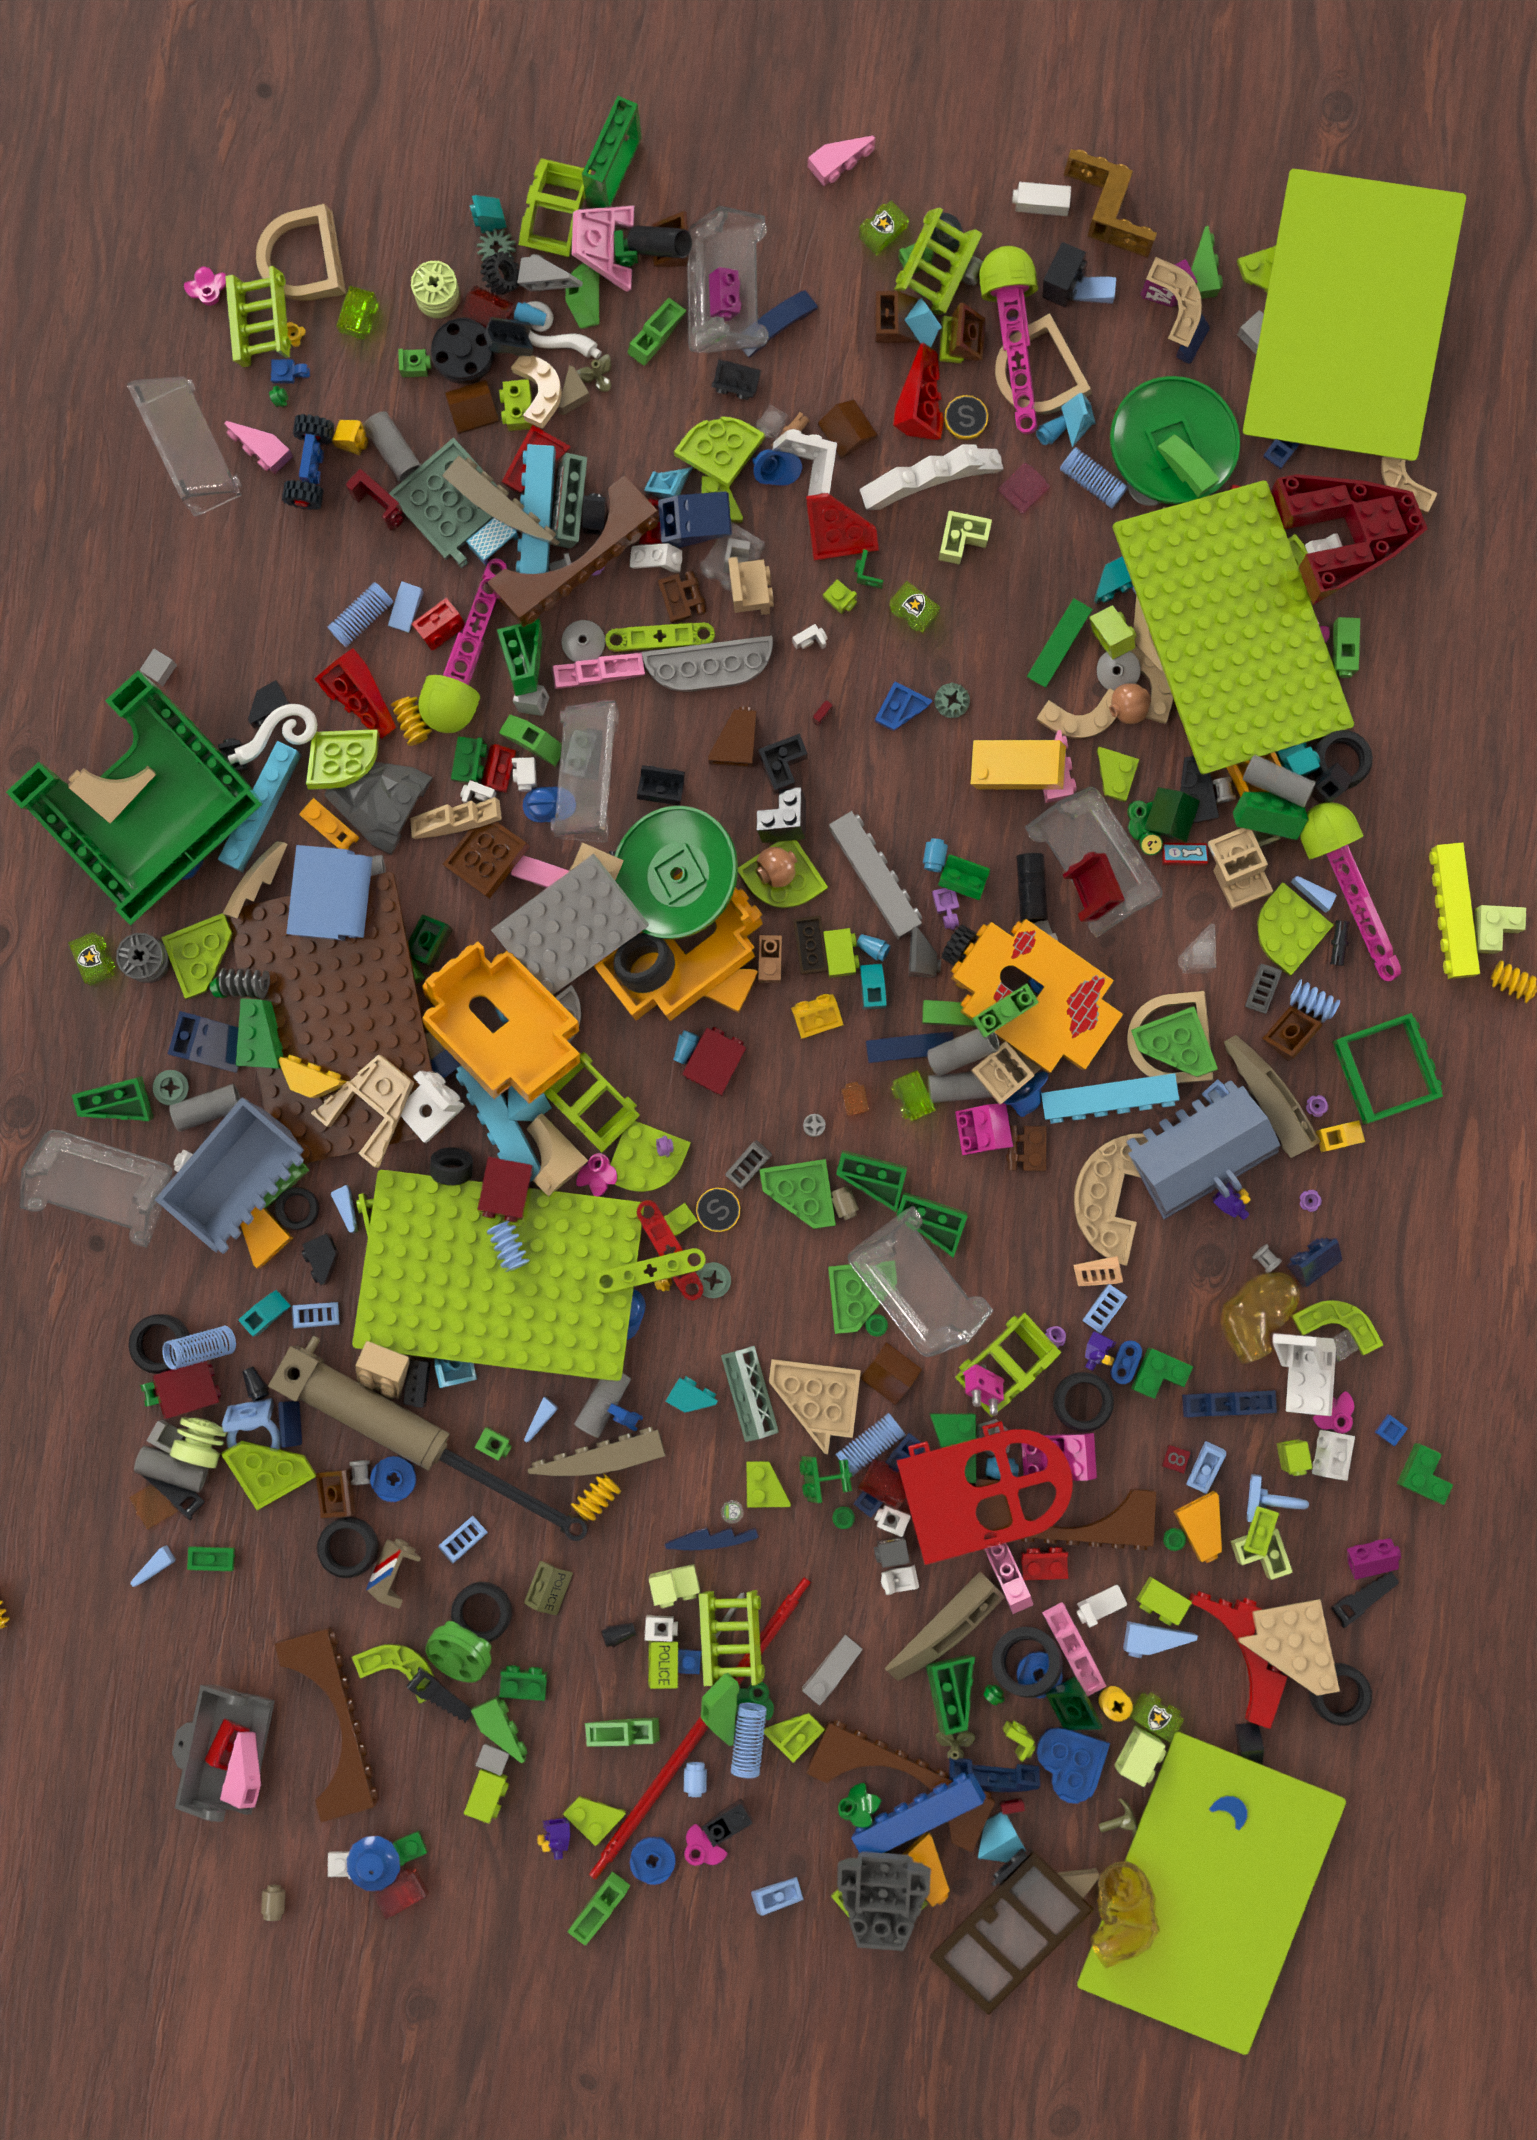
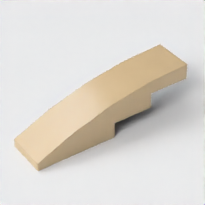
(456, 819)
(260, 872)

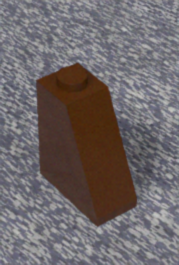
(736, 740)

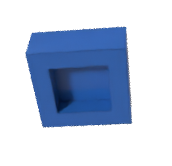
(1391, 1430)

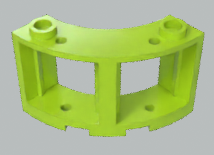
(560, 175)
(614, 1126)
(1034, 1339)

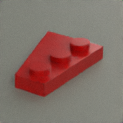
(535, 436)

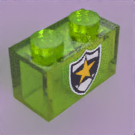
(883, 227)
(914, 607)
(91, 958)
(1157, 1717)

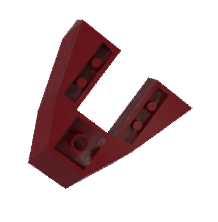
(1378, 517)

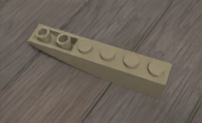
(494, 500)
(1273, 1099)
(606, 1457)
(948, 1627)

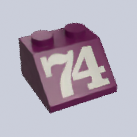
(1161, 295)

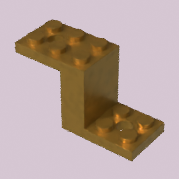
(1114, 182)

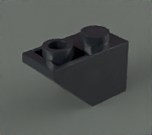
(594, 514)
(265, 702)
(1331, 784)
(322, 1256)
(727, 1822)

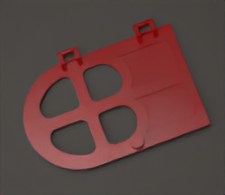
(946, 1503)

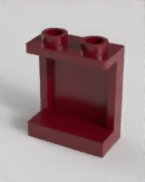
(362, 484)
(1095, 886)
(714, 1060)
(505, 1189)
(186, 1389)

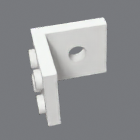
(812, 448)
(441, 1098)

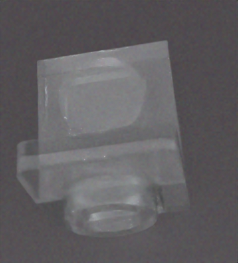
(771, 422)
(1344, 1345)

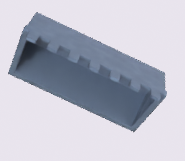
(1204, 1150)
(231, 1174)

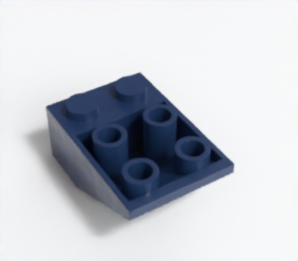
(694, 518)
(205, 1042)
(1316, 1261)

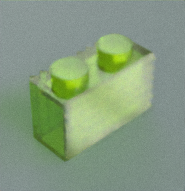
(357, 312)
(912, 1096)

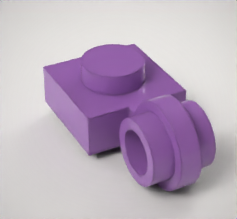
(945, 901)

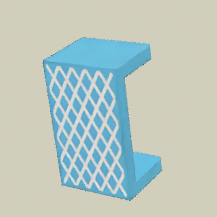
(490, 539)

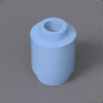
(695, 1779)

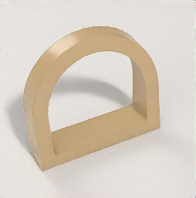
(313, 215)
(1037, 328)
(1197, 998)

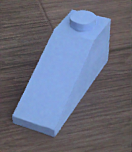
(1152, 1639)

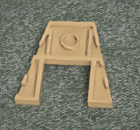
(384, 1090)

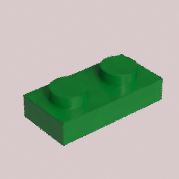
(211, 1558)

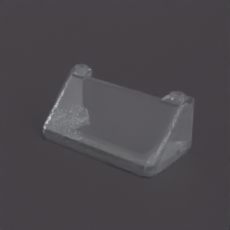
(728, 241)
(185, 442)
(585, 771)
(1087, 825)
(95, 1182)
(917, 1287)

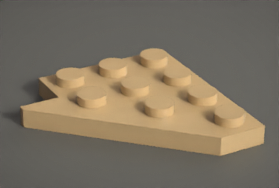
(819, 1397)
(1296, 1644)

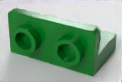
(469, 759)
(964, 877)
(523, 1683)

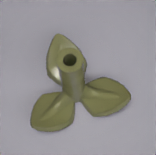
(599, 367)
(963, 1739)
(1125, 1822)

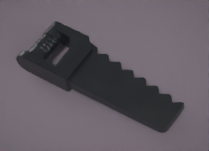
(177, 1496)
(1364, 1599)
(439, 1695)

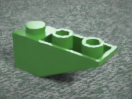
(1205, 266)
(495, 1724)

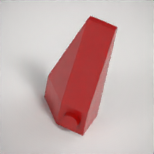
(918, 403)
(353, 686)

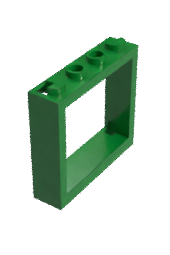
(612, 154)
(1354, 1081)

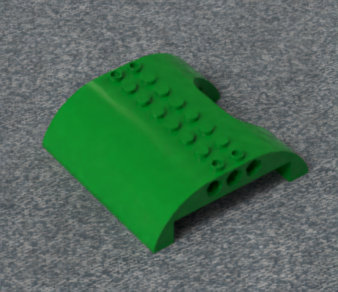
(167, 825)

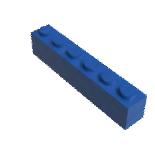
(921, 1815)

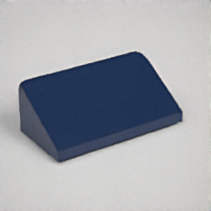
(1188, 353)
(290, 1423)

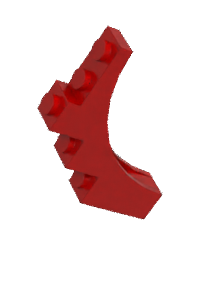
(1264, 1683)

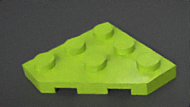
(1257, 267)
(198, 953)
(267, 1471)

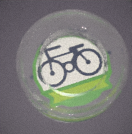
(732, 1511)

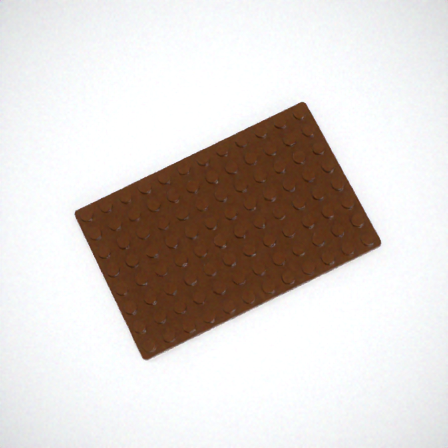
(336, 1010)

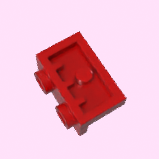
(439, 624)
(1044, 1564)

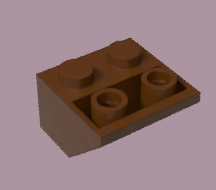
(890, 316)

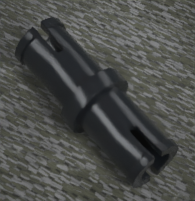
(1339, 943)

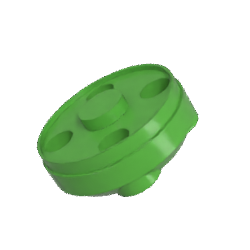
(458, 1652)

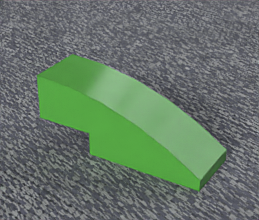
(656, 331)
(1188, 465)
(944, 1014)
(622, 1732)
(599, 1908)

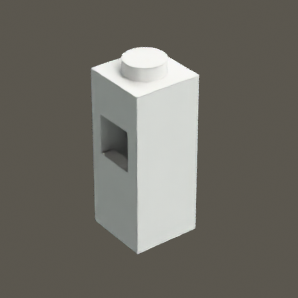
(1042, 198)

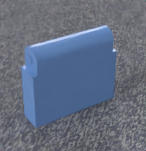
(329, 893)

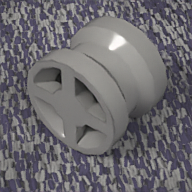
(817, 1125)

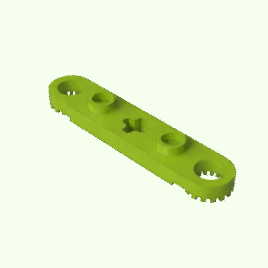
(643, 637)
(633, 1274)

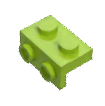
(1019, 1734)

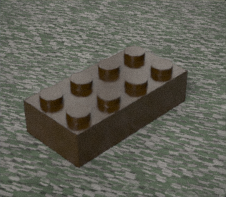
(810, 945)

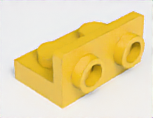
(817, 1015)

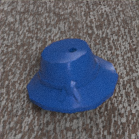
(376, 1855)

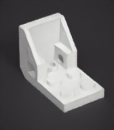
(1309, 1374)

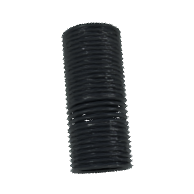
(660, 241)
(1032, 894)

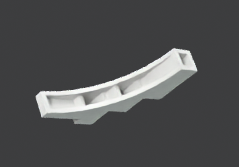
(931, 471)

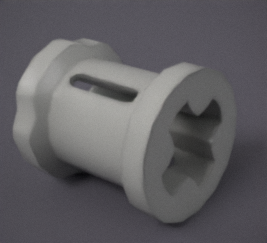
(972, 271)
(1224, 790)
(1267, 1258)
(360, 1472)

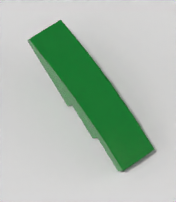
(1059, 642)

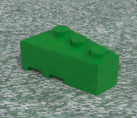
(522, 655)
(1270, 814)
(258, 1035)
(117, 1100)
(873, 1176)
(940, 1222)
(955, 1429)
(950, 1690)

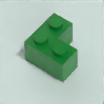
(1157, 1367)
(1419, 1476)

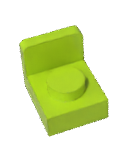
(840, 597)
(680, 1219)

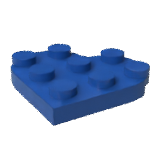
(1073, 1761)

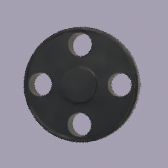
(461, 351)

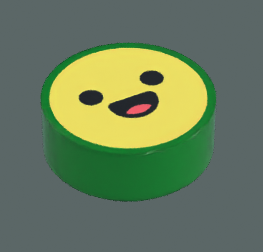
(1150, 843)

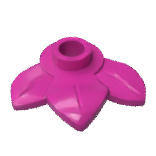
(206, 286)
(597, 1177)
(1341, 1408)
(708, 1854)

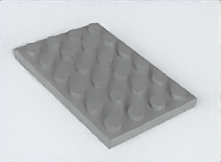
(571, 925)

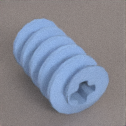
(1313, 1001)
(508, 1246)

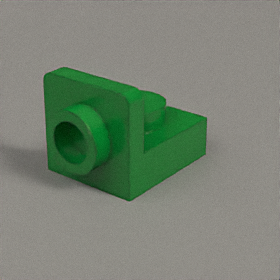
(622, 252)
(410, 1847)

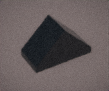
(1249, 1742)

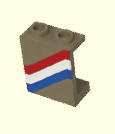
(386, 1570)

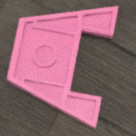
(595, 241)

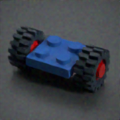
(314, 432)

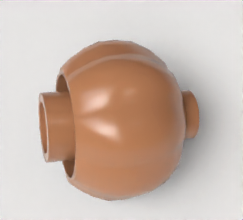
(1130, 703)
(776, 866)

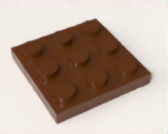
(486, 857)

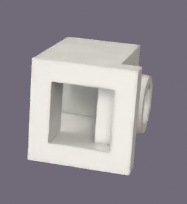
(525, 773)
(898, 1526)
(652, 1632)

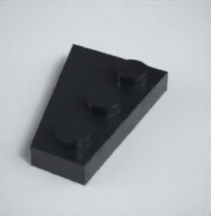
(1201, 788)

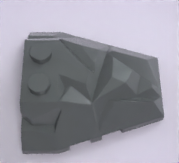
(381, 802)
(883, 1897)

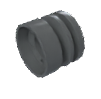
(155, 962)

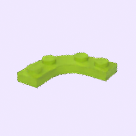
(1344, 1315)
(393, 1657)

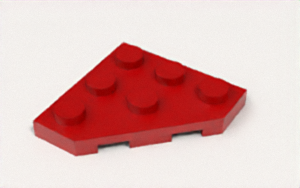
(837, 529)

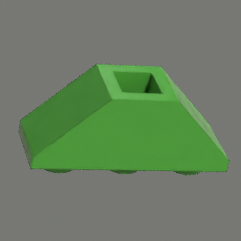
(585, 299)
(532, 739)
(1005, 1010)
(720, 1708)

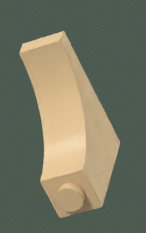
(1144, 639)
(107, 795)
(558, 1155)

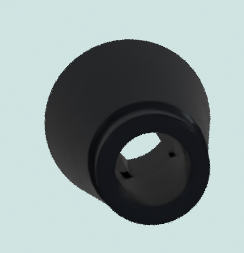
(255, 1385)
(617, 1634)

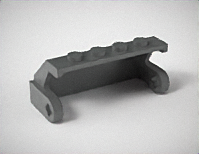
(201, 1783)

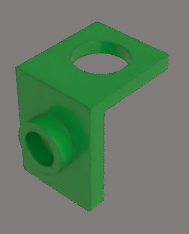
(865, 580)

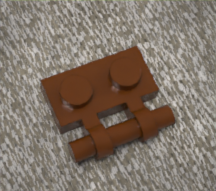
(674, 596)
(1033, 1149)

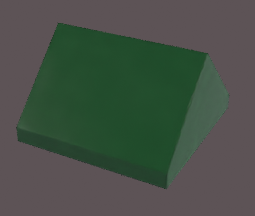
(1172, 814)
(428, 940)
(1073, 1706)

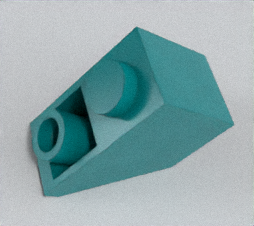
(487, 213)
(1113, 579)
(873, 986)
(264, 1313)
(688, 1397)

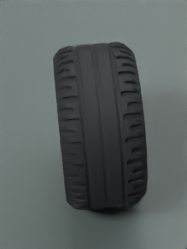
(1357, 743)
(651, 978)
(136, 1341)
(1107, 1402)
(326, 1558)
(493, 1591)
(1359, 1709)

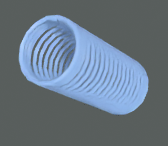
(1069, 461)
(335, 628)
(217, 1332)
(890, 1428)
(746, 1755)

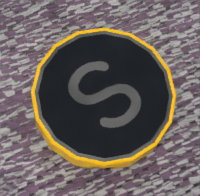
(966, 417)
(718, 1209)

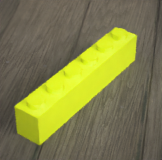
(1455, 910)

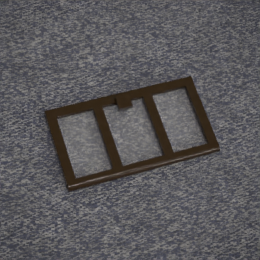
(1011, 1933)

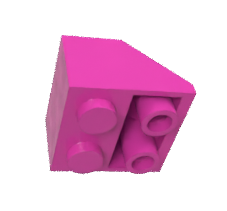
(984, 1128)

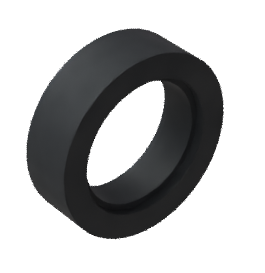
(999, 1662)

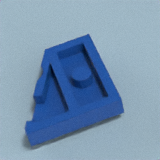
(900, 706)

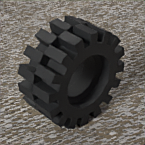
(492, 276)
(957, 944)

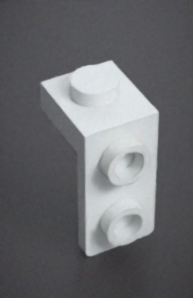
(656, 556)
(1100, 1605)

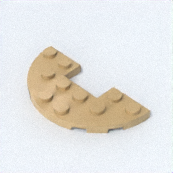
(1098, 1197)

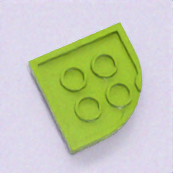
(720, 447)
(341, 757)
(803, 888)
(1289, 928)
(638, 1162)

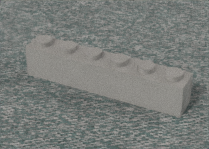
(875, 875)

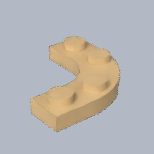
(1186, 293)
(548, 388)
(1395, 476)
(1160, 691)
(1078, 725)

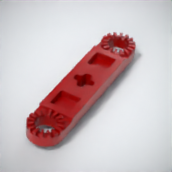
(662, 1235)

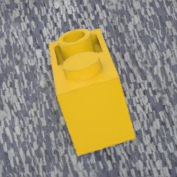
(350, 436)
(1340, 1136)

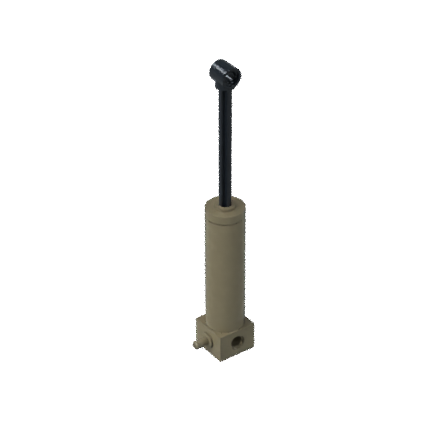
(393, 1426)

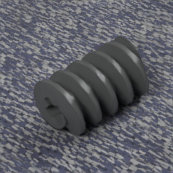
(244, 984)

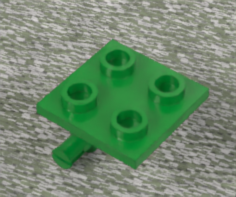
(811, 1488)

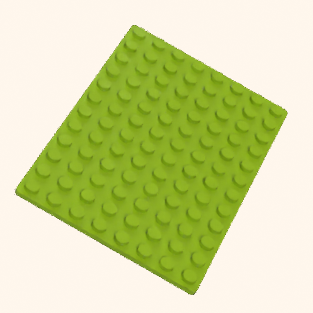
(1353, 314)
(1233, 626)
(441, 1290)
(1220, 1892)

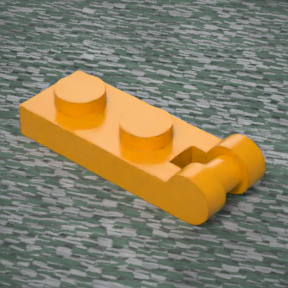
(328, 824)

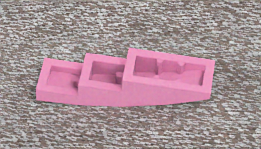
(598, 671)
(537, 871)
(1074, 1649)

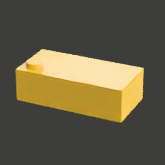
(1018, 764)

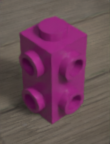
(724, 293)
(1373, 1558)

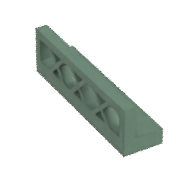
(745, 1394)

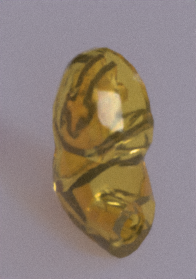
(1256, 1311)
(1128, 1914)

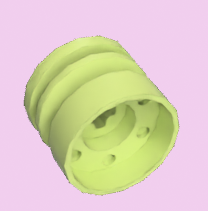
(436, 301)
(198, 1442)

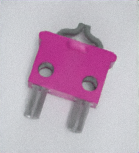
(984, 1387)

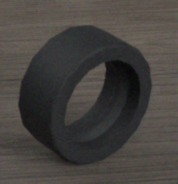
(451, 1156)
(280, 1203)

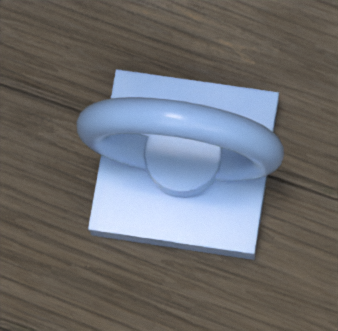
(249, 1417)
(1261, 1498)

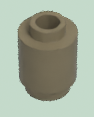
(844, 1203)
(273, 1903)

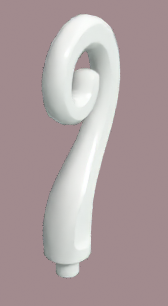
(575, 341)
(252, 749)

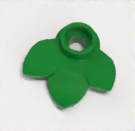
(1137, 822)
(746, 1695)
(862, 1806)

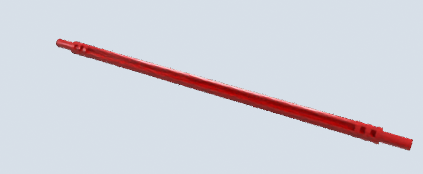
(690, 1741)

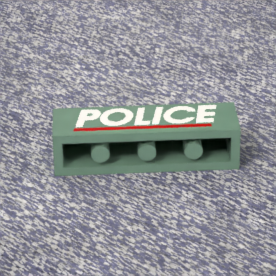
(569, 499)

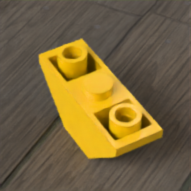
(309, 1079)

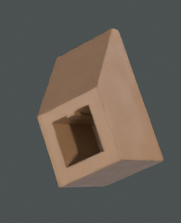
(770, 959)

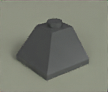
(922, 956)

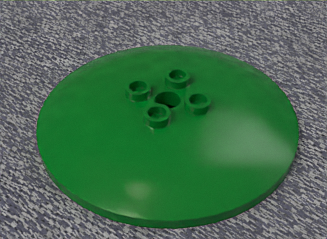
(1166, 409)
(672, 841)

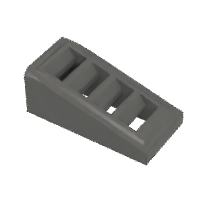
(1270, 991)
(757, 1146)

